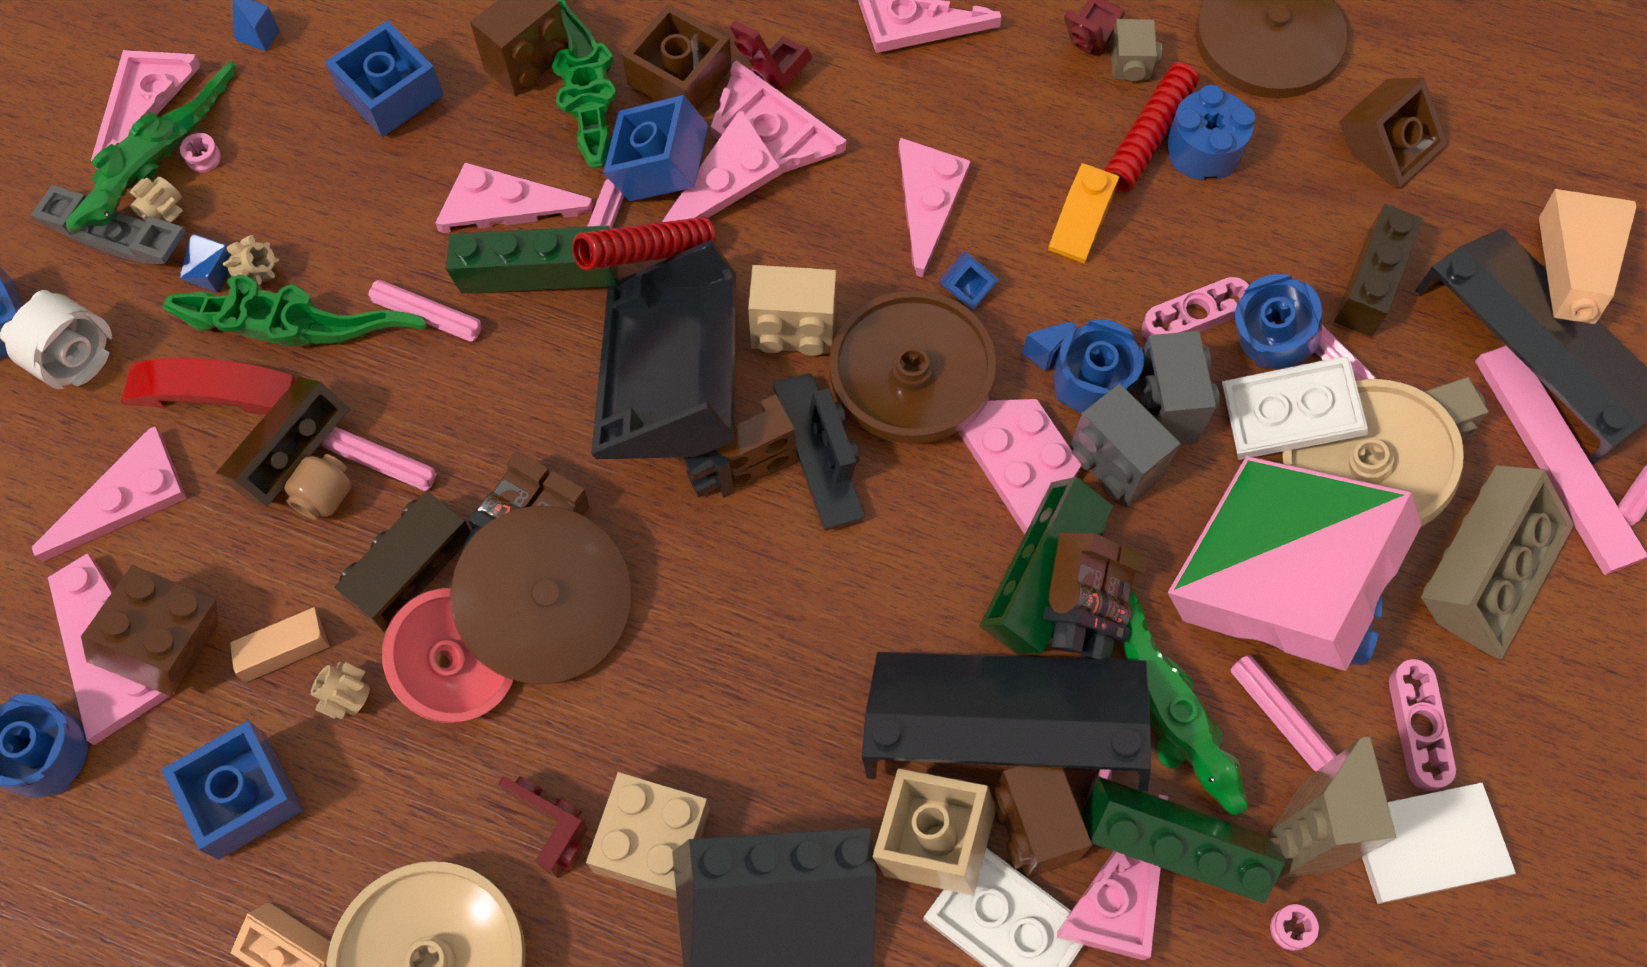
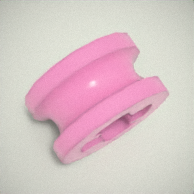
(192, 145)
(1302, 940)

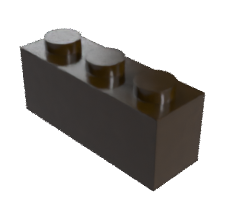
(1378, 270)
(283, 440)
(403, 560)

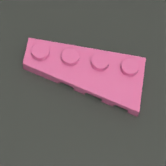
(102, 697)

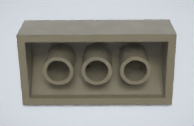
(1499, 558)
(1334, 815)

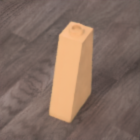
(1584, 251)

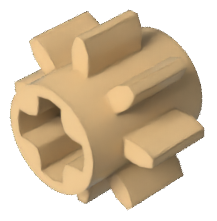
(156, 200)
(251, 260)
(340, 690)

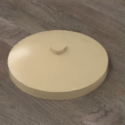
(1407, 447)
(429, 919)

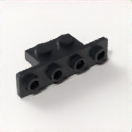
(822, 449)

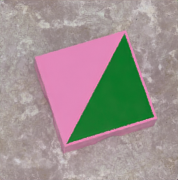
(1296, 560)

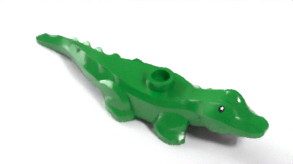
(586, 87)
(139, 153)
(279, 317)
(1181, 719)

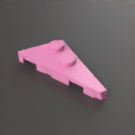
(913, 22)
(142, 86)
(729, 172)
(931, 189)
(498, 198)
(130, 490)
(1117, 908)

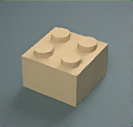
(792, 309)
(642, 830)
(935, 831)

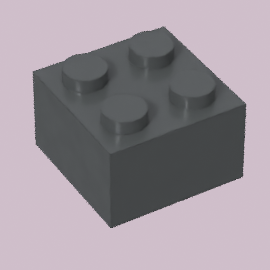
(1178, 384)
(1123, 445)

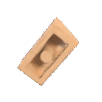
(278, 645)
(278, 940)

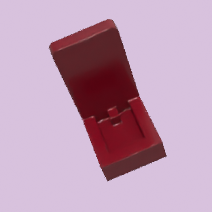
(1094, 25)
(775, 65)
(563, 845)

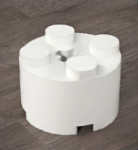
(57, 340)

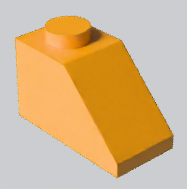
(1083, 213)

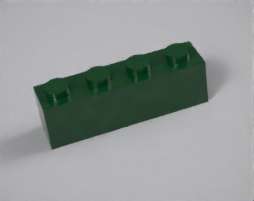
(521, 261)
(1024, 591)
(1181, 840)

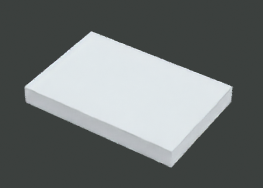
(1294, 407)
(1440, 845)
(1005, 920)

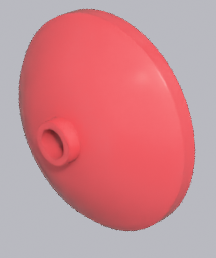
(409, 663)

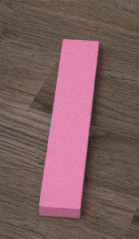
(1560, 455)

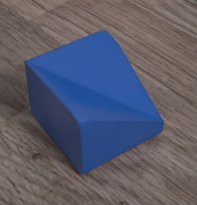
(254, 24)
(204, 263)
(968, 280)
(1044, 345)

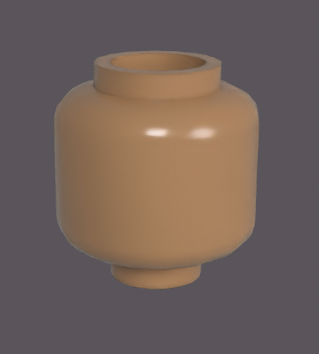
(318, 486)

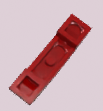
(206, 382)

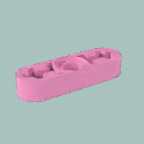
(1207, 297)
(1442, 754)

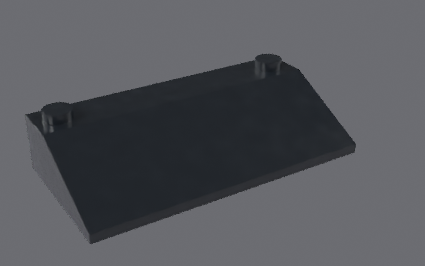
(1572, 358)
(668, 360)
(1009, 712)

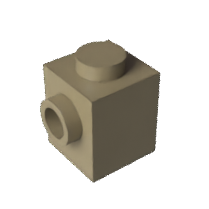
(1134, 49)
(1462, 403)

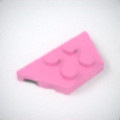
(784, 127)
(1019, 453)

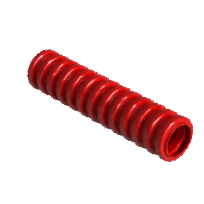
(1151, 125)
(640, 242)

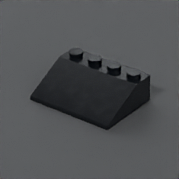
(777, 900)

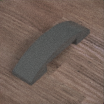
(124, 237)

